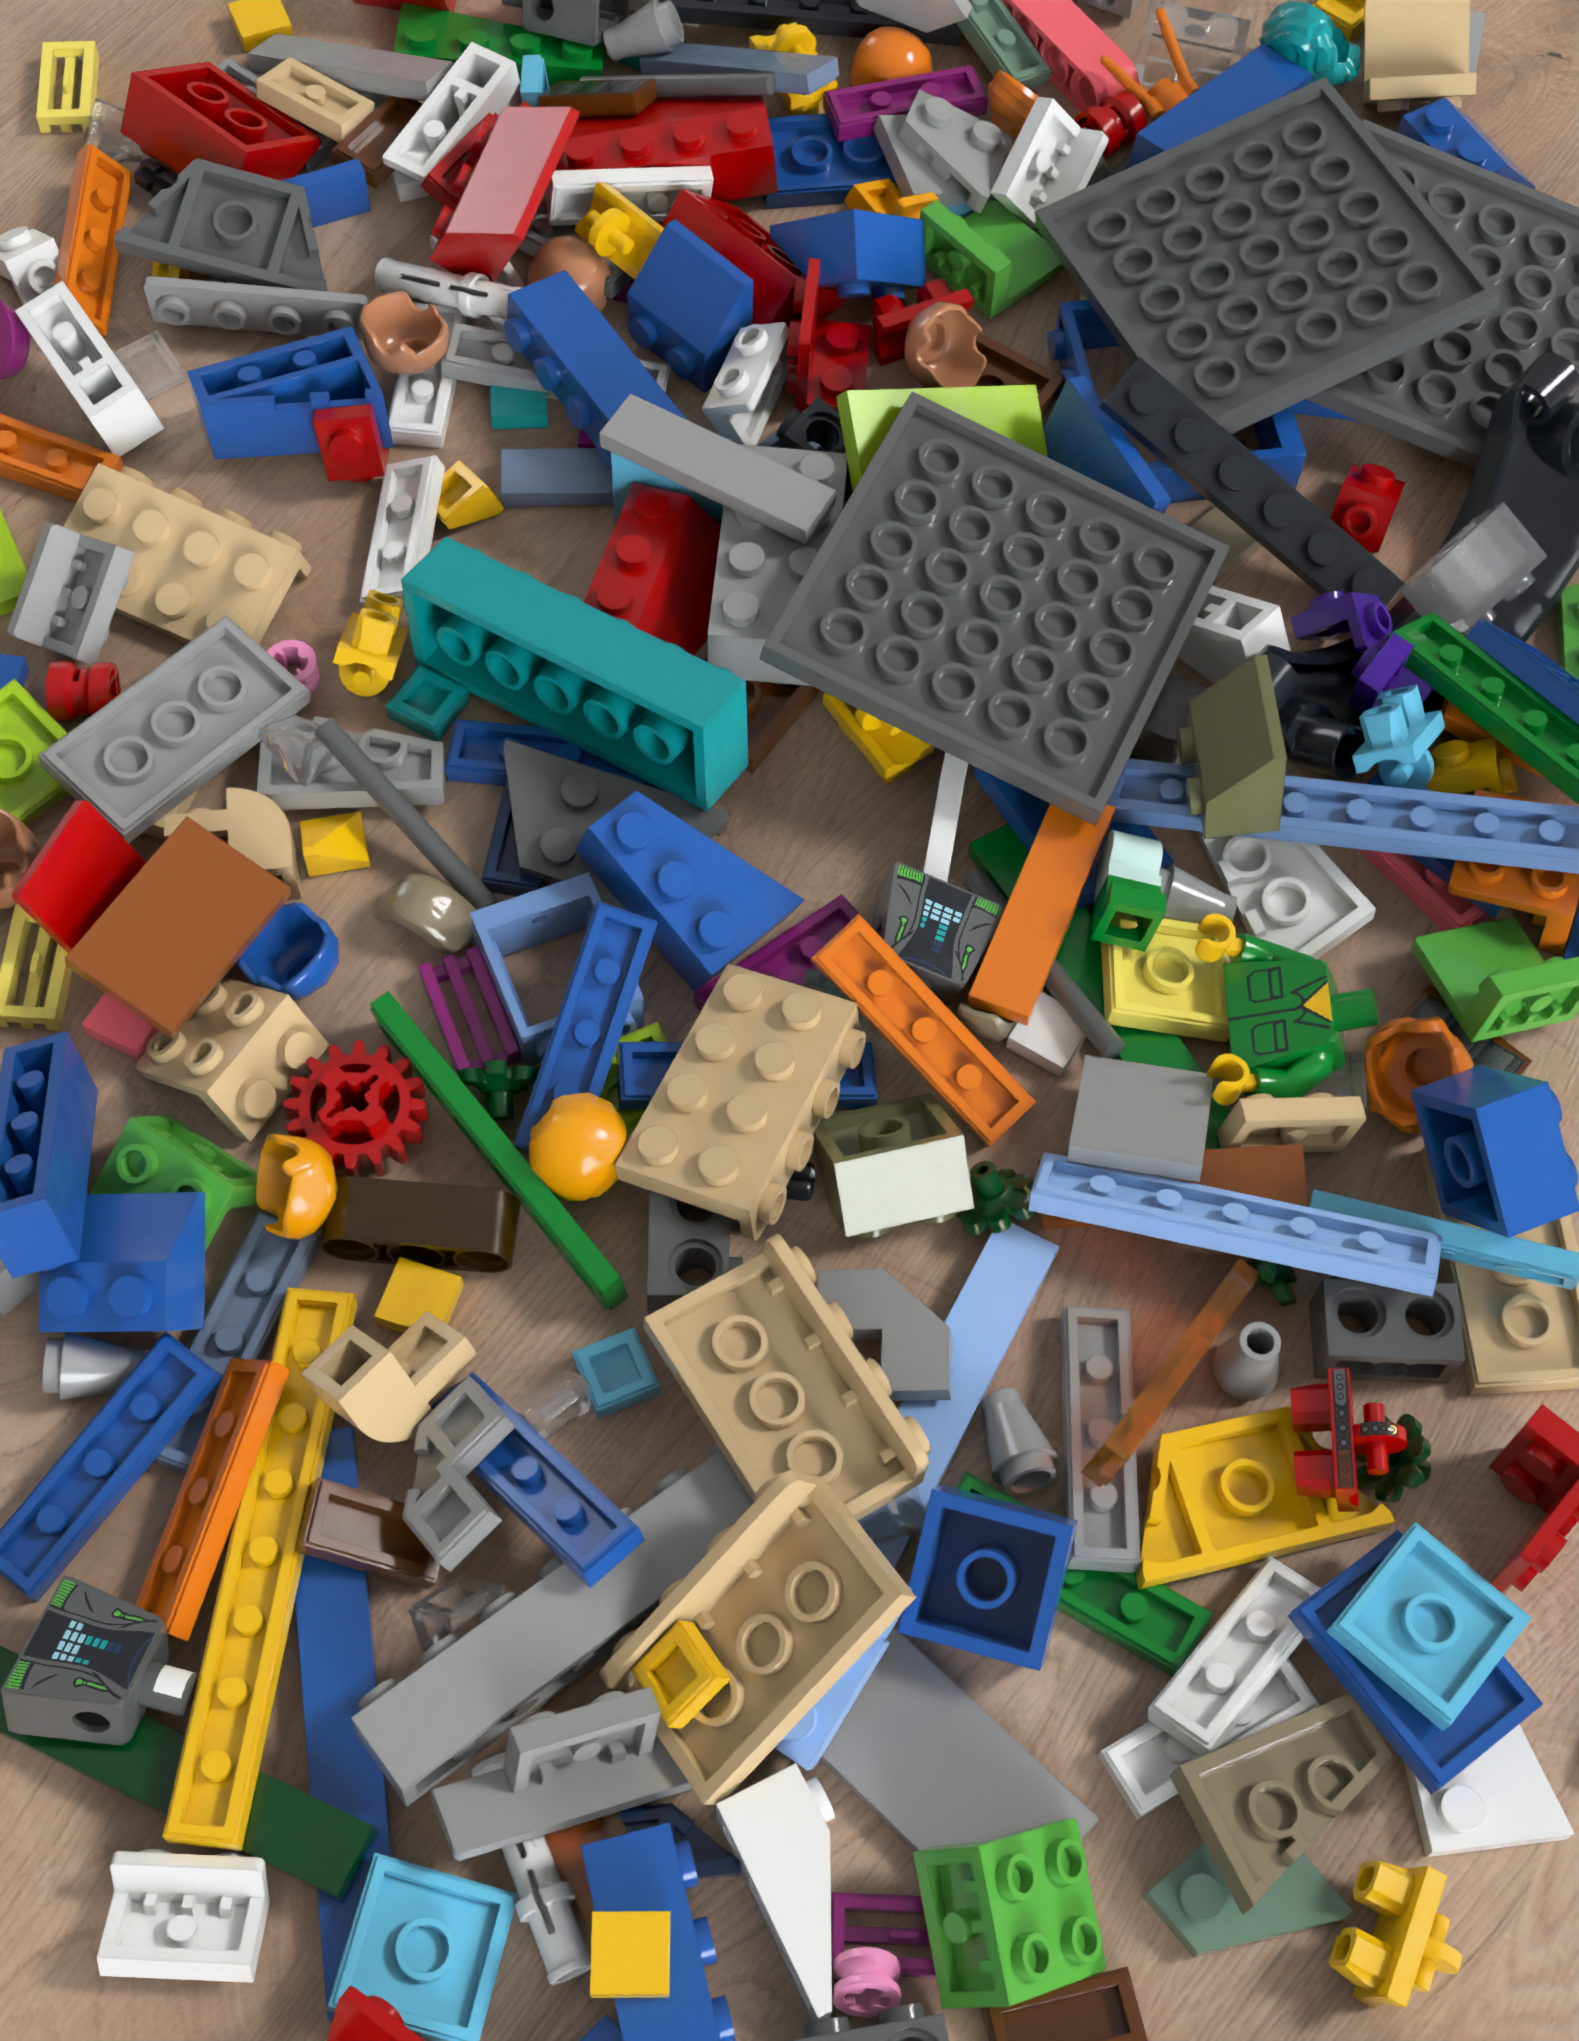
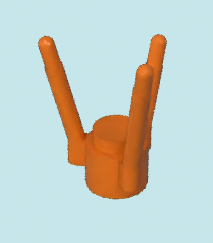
(1164, 93)

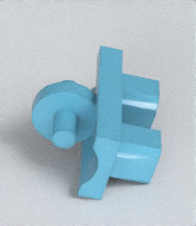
(1398, 739)

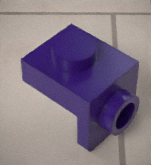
(1340, 613)
(1384, 671)

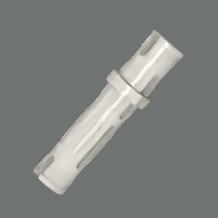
(490, 297)
(544, 1900)

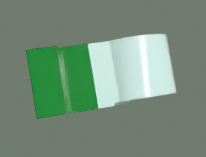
(1131, 885)

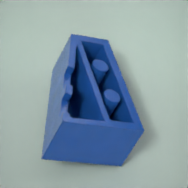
(270, 397)
(698, 891)

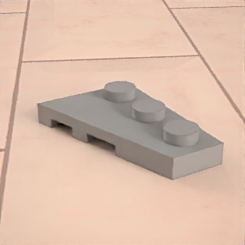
(408, 761)

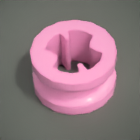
(300, 653)
(866, 1981)

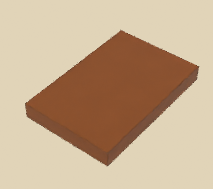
(178, 927)

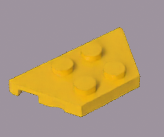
(1232, 1499)

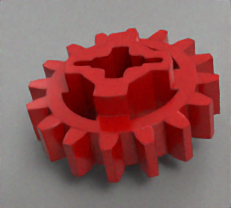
(358, 1099)

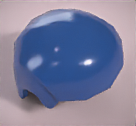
(292, 953)

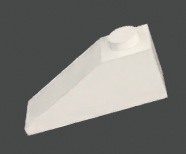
(468, 92)
(89, 369)
(1231, 632)
(785, 1859)

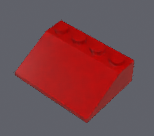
(710, 131)

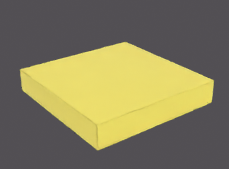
(1165, 985)

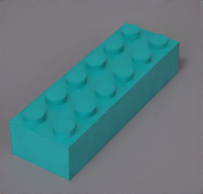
(578, 672)

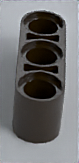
(422, 1223)

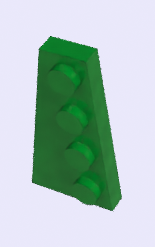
(447, 35)

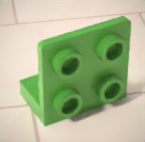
(987, 254)
(1498, 979)
(170, 1157)
(1009, 1916)

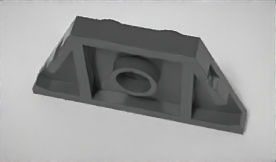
(230, 229)
(559, 800)

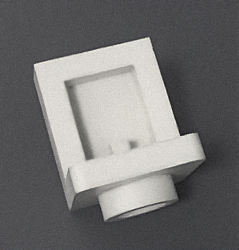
(28, 261)

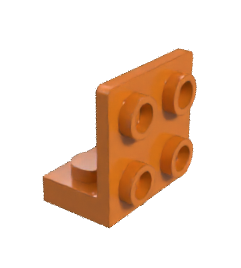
(1545, 893)

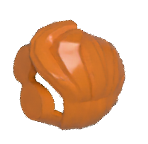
(1406, 1057)

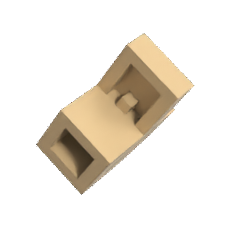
(252, 827)
(389, 1388)

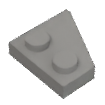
(956, 145)

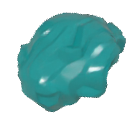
(1311, 42)

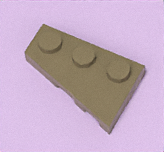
(1278, 1791)

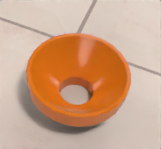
(1009, 102)

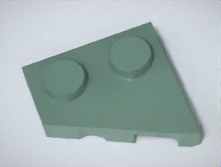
(1207, 1919)

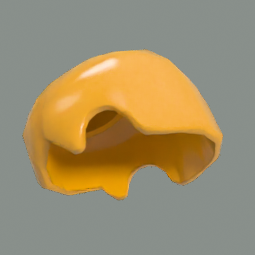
(578, 1146)
(295, 1184)

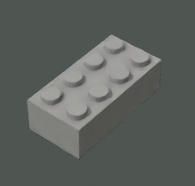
(763, 569)

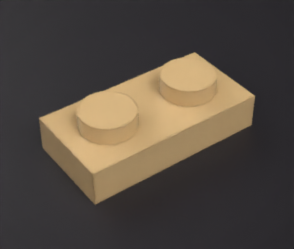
(313, 99)
(1314, 1121)

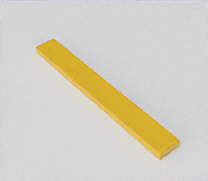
(256, 1592)

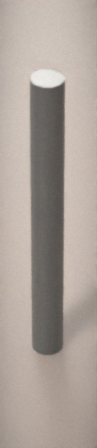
(705, 84)
(404, 814)
(1060, 983)

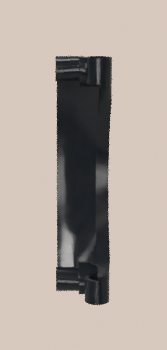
(1529, 466)

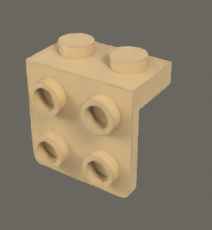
(1416, 53)
(237, 1054)

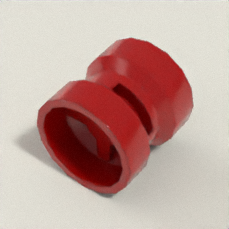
(1118, 117)
(80, 691)

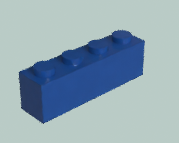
(1236, 91)
(578, 354)
(44, 1153)
(651, 1874)

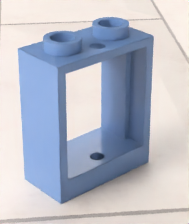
(527, 923)

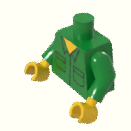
(1280, 1015)

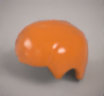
(889, 55)

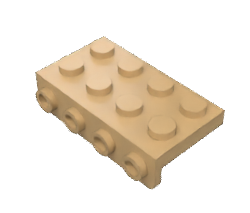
(186, 559)
(745, 1098)
(787, 1384)
(786, 1611)

